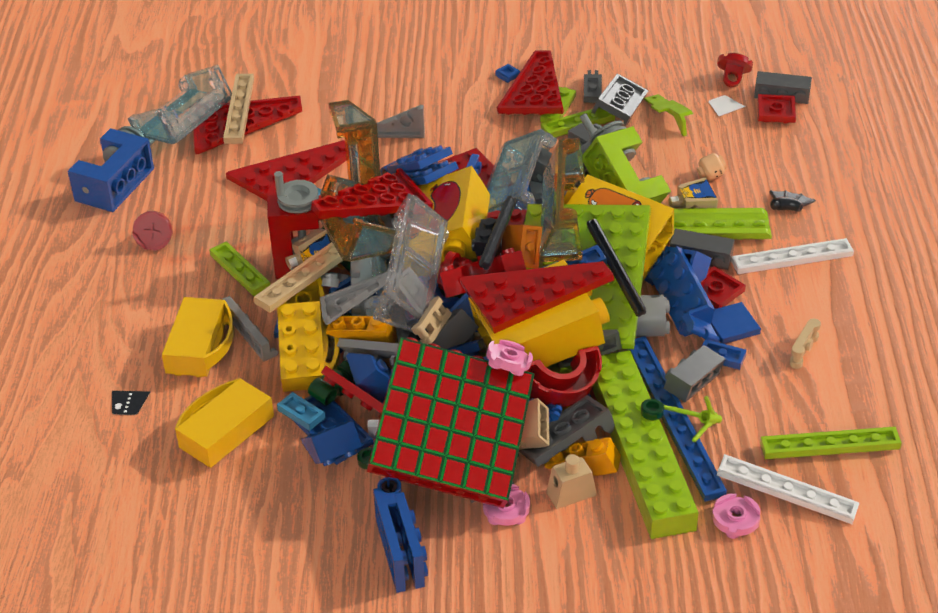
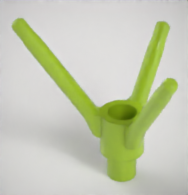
(708, 417)

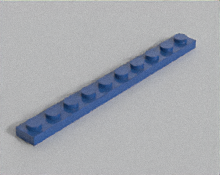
(678, 425)

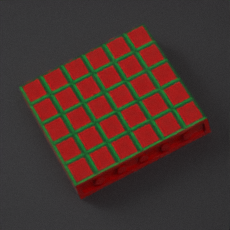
(451, 423)

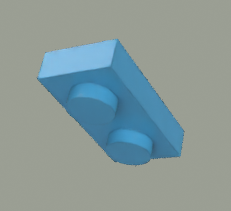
(301, 411)

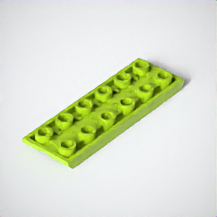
(724, 222)

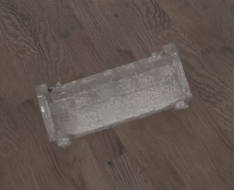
(412, 264)

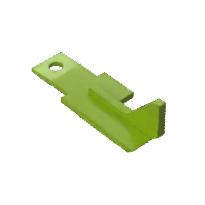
(661, 104)

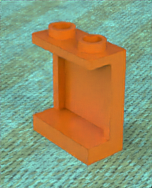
(524, 238)

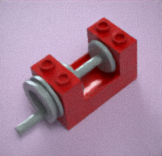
(288, 212)

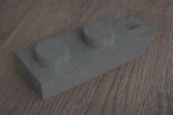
(592, 86)

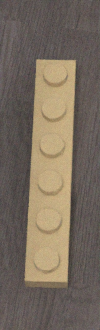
(238, 109)
(298, 278)

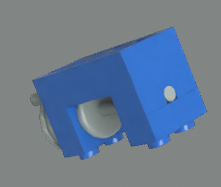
(126, 165)

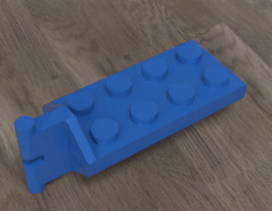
(688, 301)

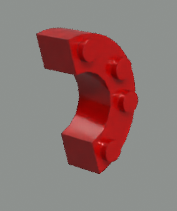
(508, 261)
(568, 387)

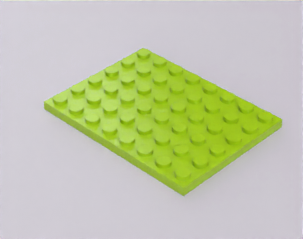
(628, 234)

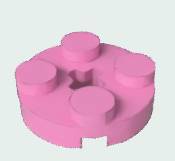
(509, 357)
(512, 514)
(732, 525)

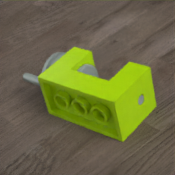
(610, 156)

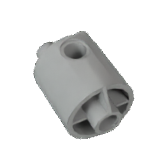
(654, 321)

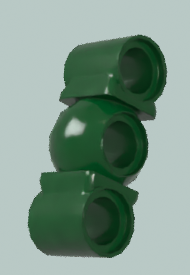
(324, 391)

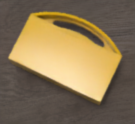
(197, 337)
(303, 345)
(222, 420)

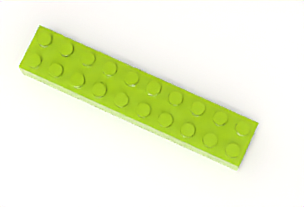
(644, 450)

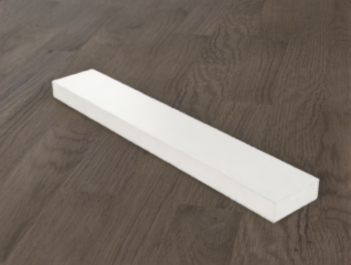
(792, 256)
(788, 489)

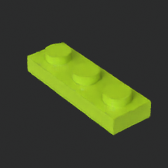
(567, 98)

